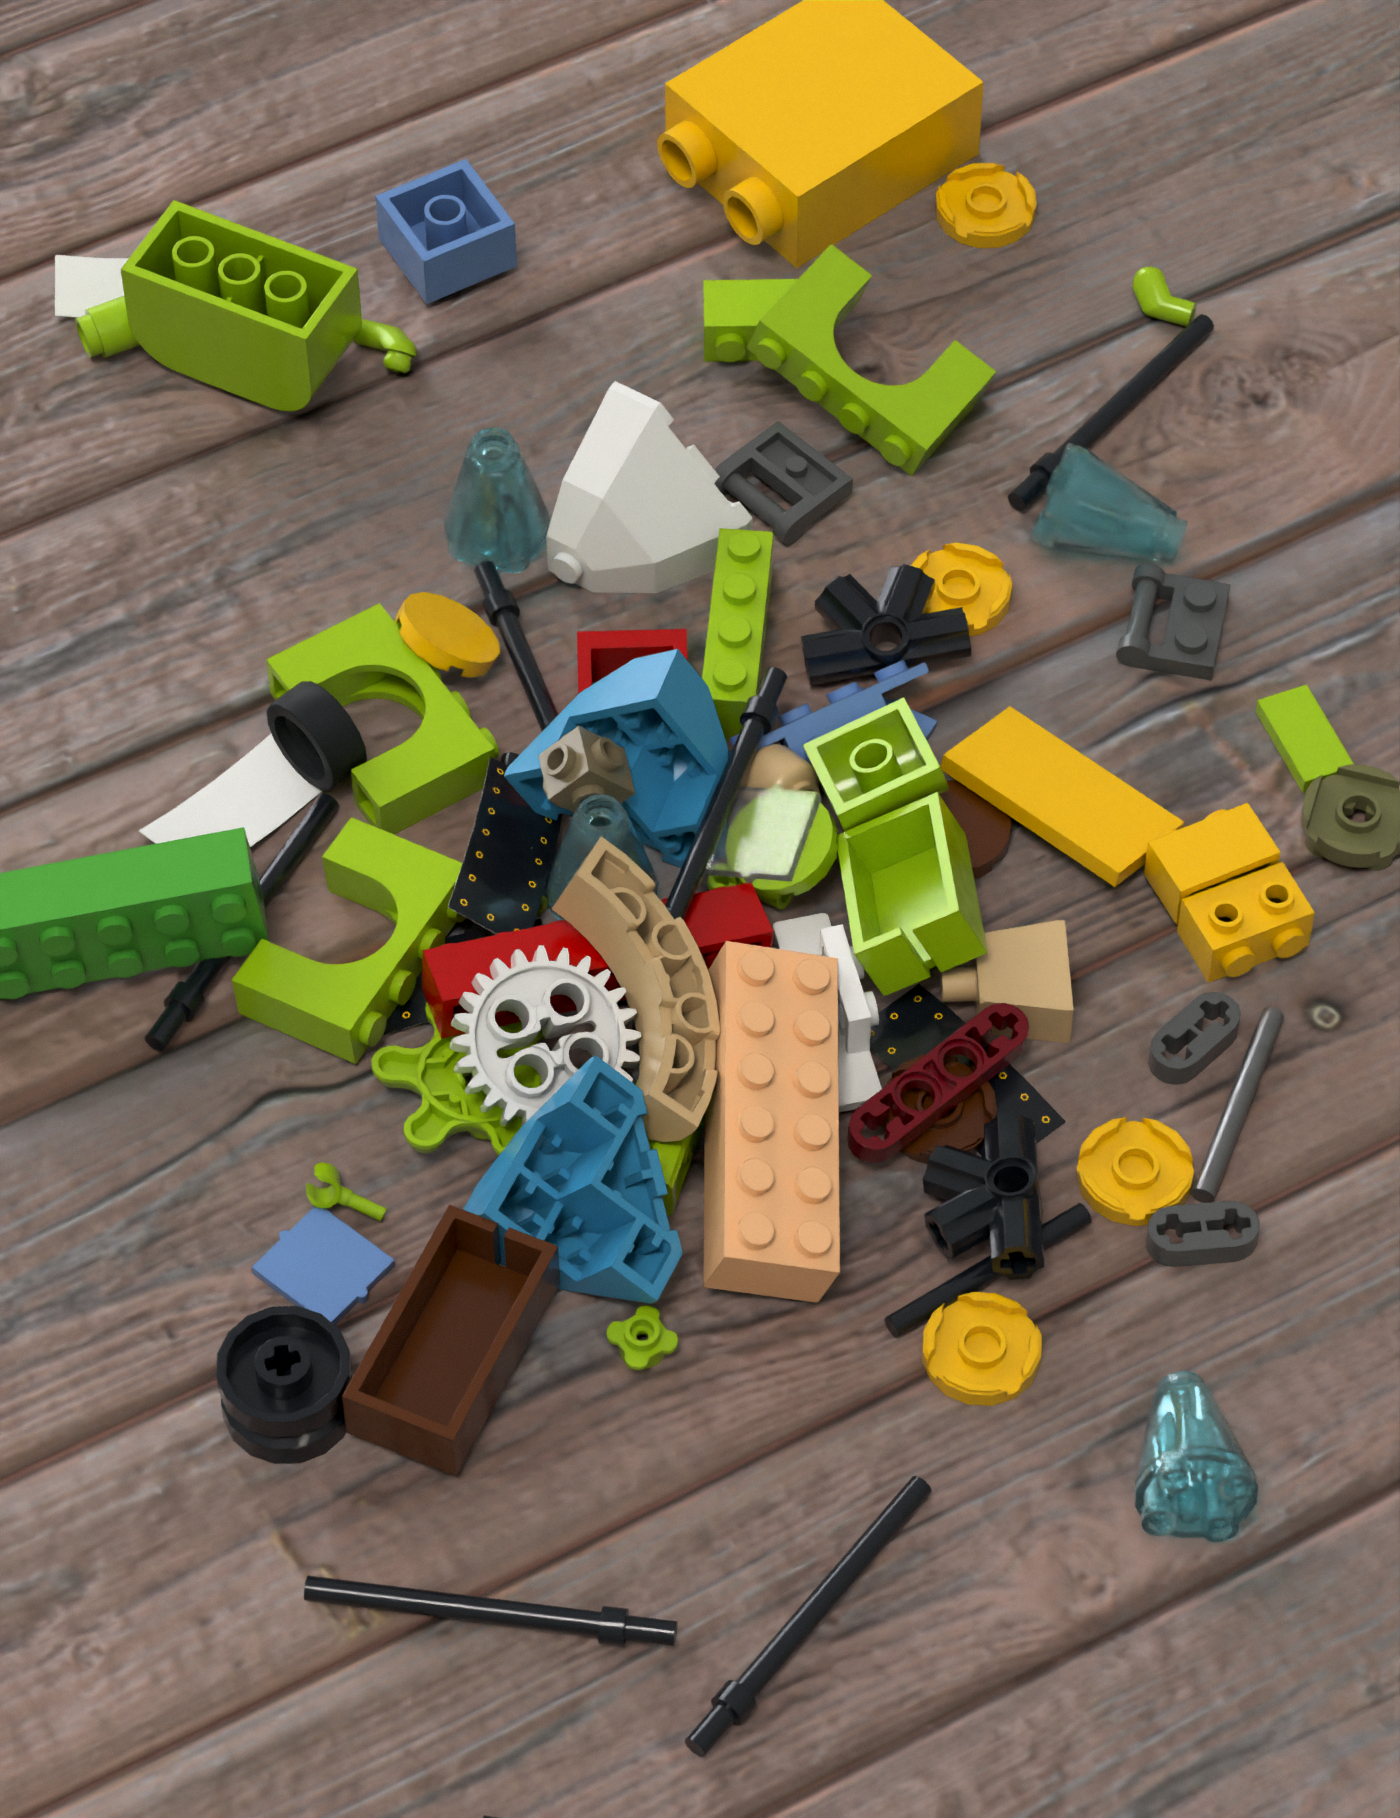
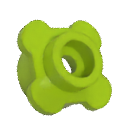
(642, 1353)

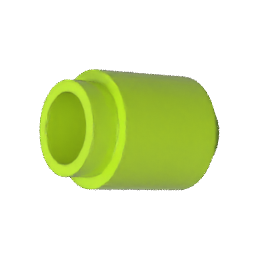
(106, 329)

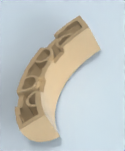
(663, 979)

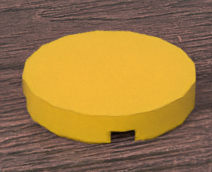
(985, 205)
(968, 579)
(447, 634)
(1134, 1170)
(981, 1349)

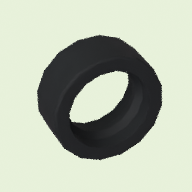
(316, 735)

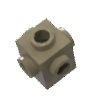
(583, 767)

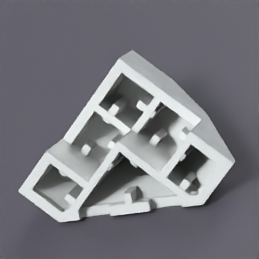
(637, 504)

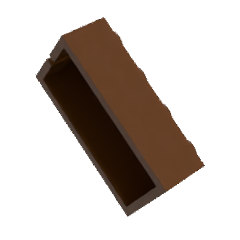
(451, 1340)

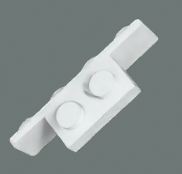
(856, 1008)

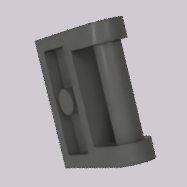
(790, 469)
(1191, 628)

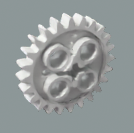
(527, 993)

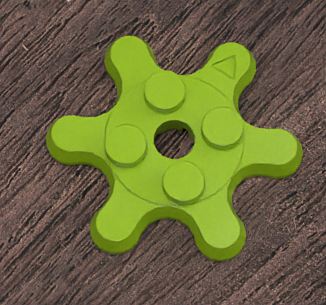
(444, 1103)

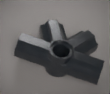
(894, 618)
(990, 1197)

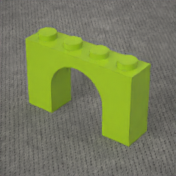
(897, 420)
(370, 661)
(349, 1003)

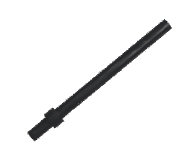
(1113, 409)
(504, 613)
(756, 721)
(188, 996)
(610, 1625)
(737, 1697)

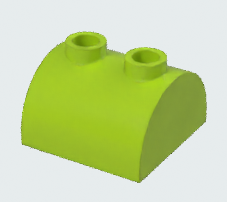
(875, 765)

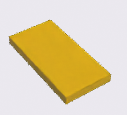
(1059, 794)

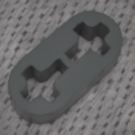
(1187, 1030)
(1202, 1233)

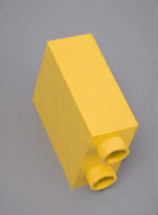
(820, 123)

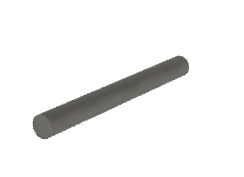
(1237, 1105)

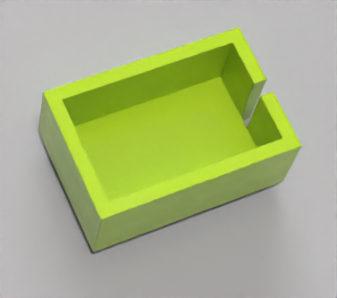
(910, 894)

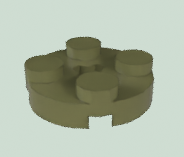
(1349, 842)

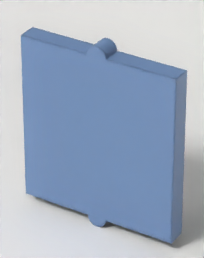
(323, 1265)

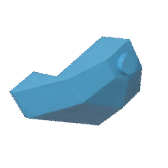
(671, 742)
(589, 1186)

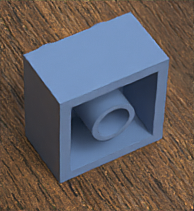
(446, 231)

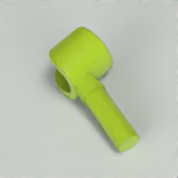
(339, 1194)

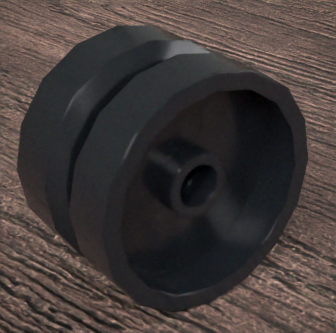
(284, 1384)

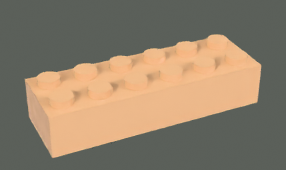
(773, 1125)

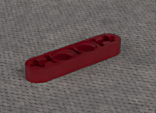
(934, 1078)

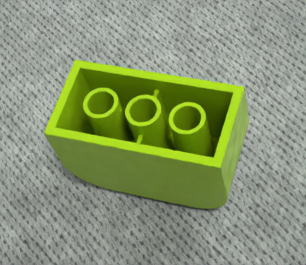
(240, 307)

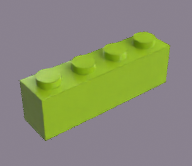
(738, 622)

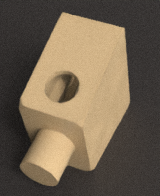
(1022, 969)

